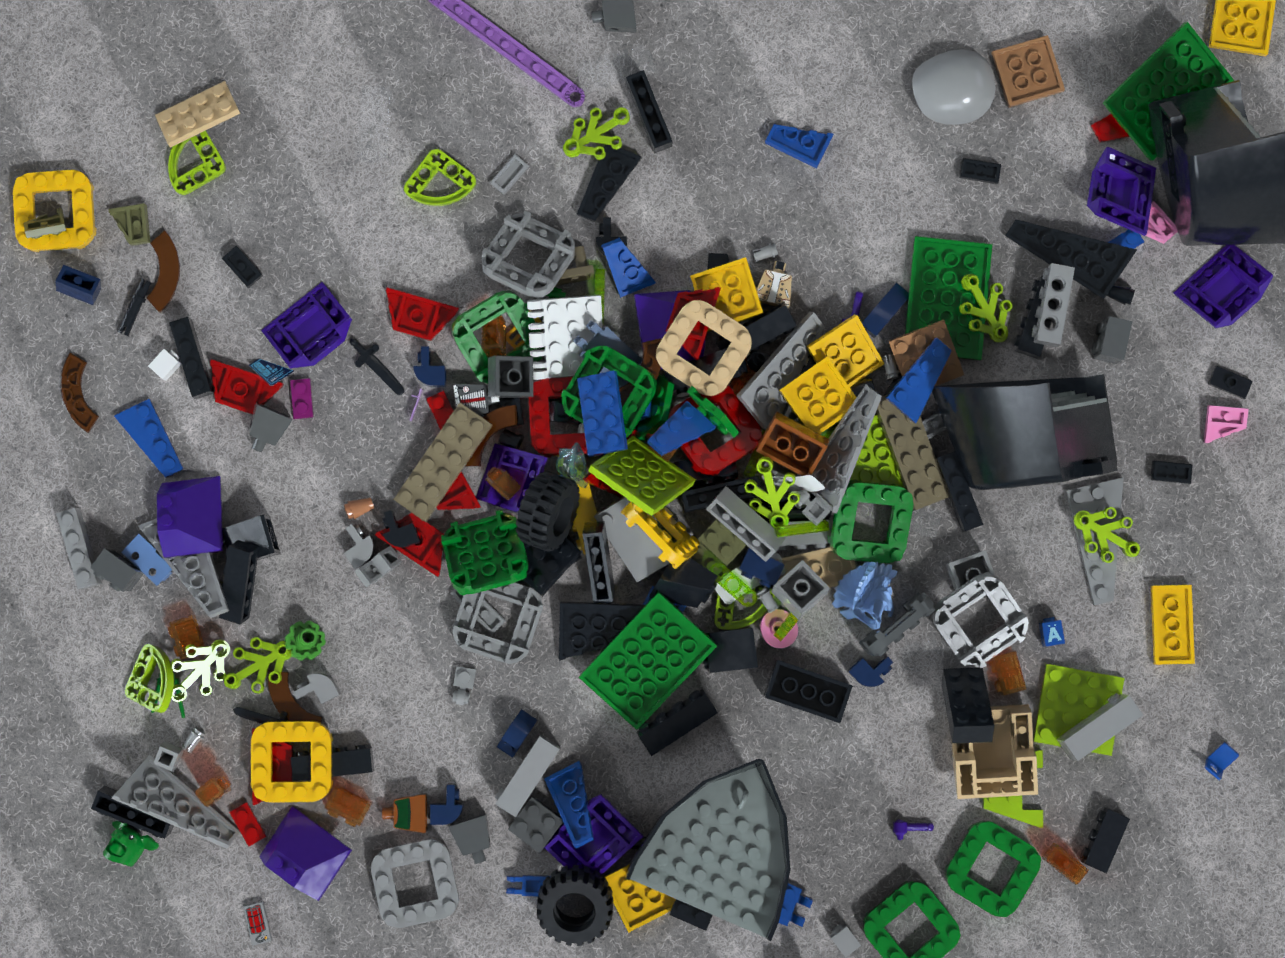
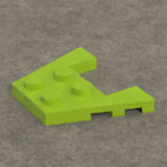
(1012, 805)

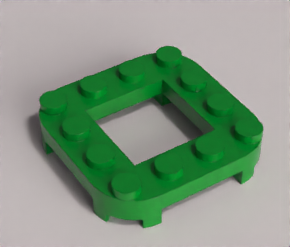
(484, 313)
(606, 357)
(898, 528)
(966, 855)
(895, 904)

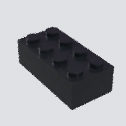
(808, 691)
(967, 705)

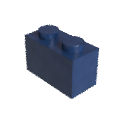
(78, 285)
(766, 572)

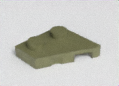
(133, 223)
(45, 225)

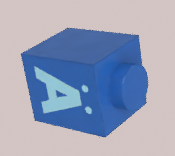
(1051, 632)

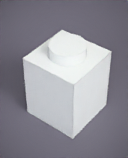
(165, 364)

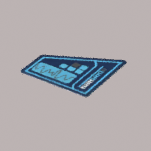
(270, 372)

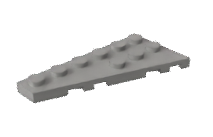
(762, 392)
(844, 449)
(1094, 499)
(195, 572)
(170, 800)

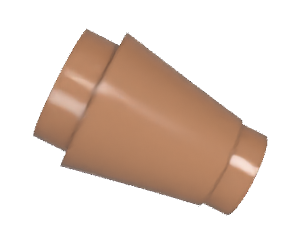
(358, 507)

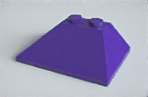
(1122, 190)
(1225, 287)
(654, 314)
(310, 330)
(520, 465)
(190, 516)
(611, 835)
(304, 854)

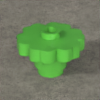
(300, 648)

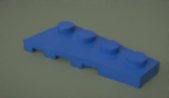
(918, 382)
(149, 433)
(571, 801)

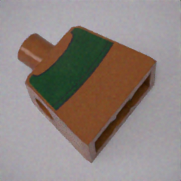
(408, 813)

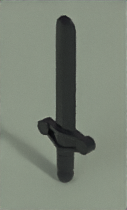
(367, 356)
(259, 718)

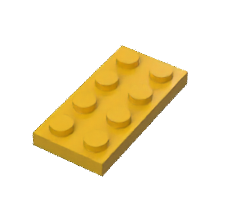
(1172, 624)

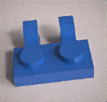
(792, 897)

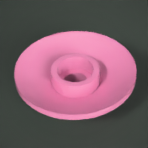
(774, 620)

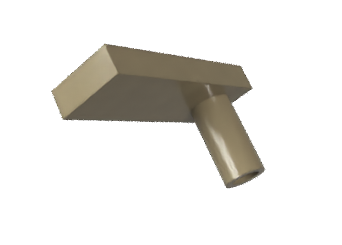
(581, 272)

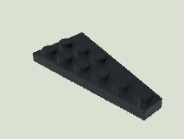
(1095, 261)
(591, 625)

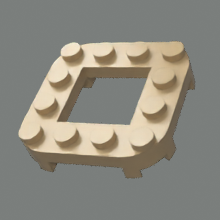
(680, 330)

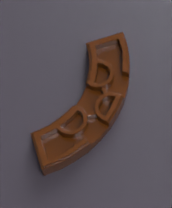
(168, 272)
(649, 362)
(73, 395)
(500, 419)
(284, 700)

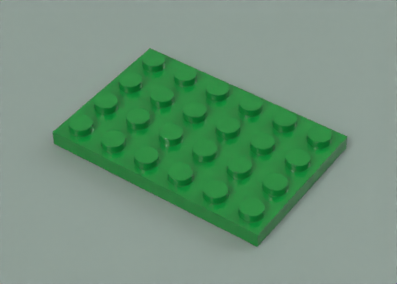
(1174, 69)
(938, 290)
(648, 660)

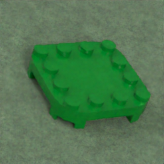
(484, 554)

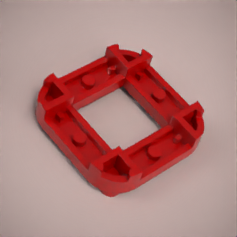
(539, 419)
(746, 442)

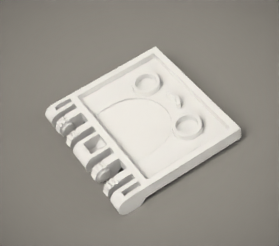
(562, 323)

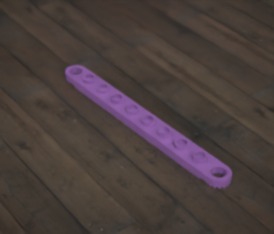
(510, 49)

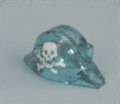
(572, 464)

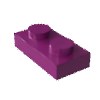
(302, 398)

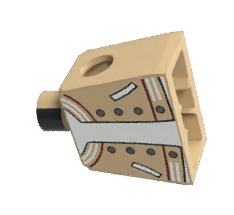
(775, 286)

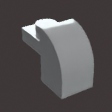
(363, 550)
(379, 566)
(322, 685)
(168, 756)

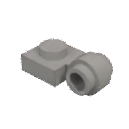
(814, 510)
(464, 679)

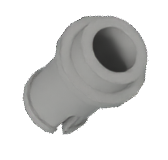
(765, 252)
(890, 367)
(767, 599)
(194, 738)

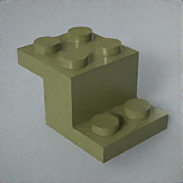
(717, 546)

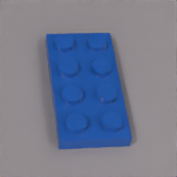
(602, 413)

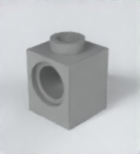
(844, 939)

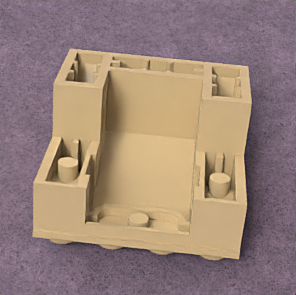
(999, 766)

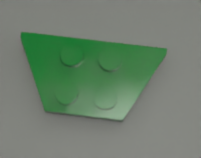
(659, 408)
(713, 413)

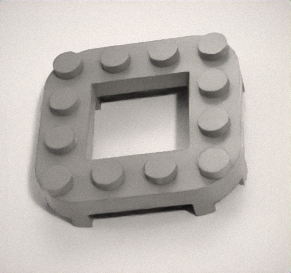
(531, 285)
(996, 641)
(491, 647)
(386, 891)

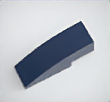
(885, 310)

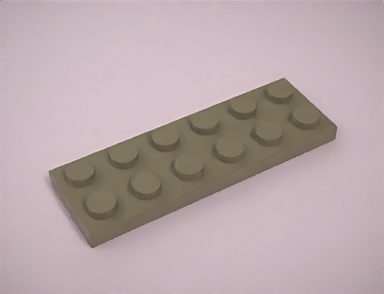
(912, 455)
(443, 462)

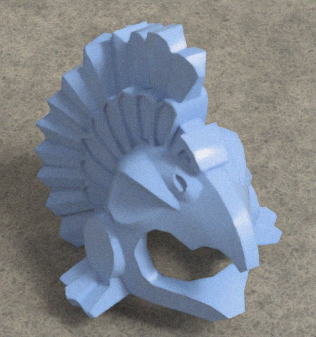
(866, 591)

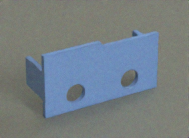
(147, 559)

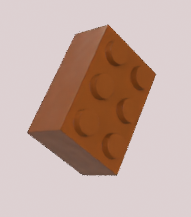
(792, 445)

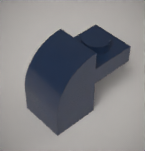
(429, 375)
(869, 676)
(517, 733)
(446, 813)

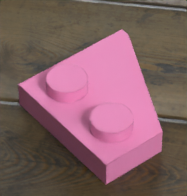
(1160, 225)
(1223, 421)

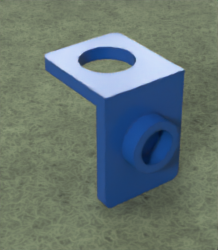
(1220, 760)

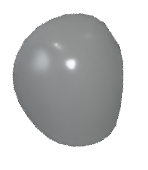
(954, 87)

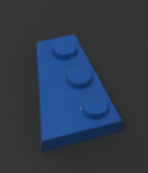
(800, 144)
(625, 268)
(679, 429)

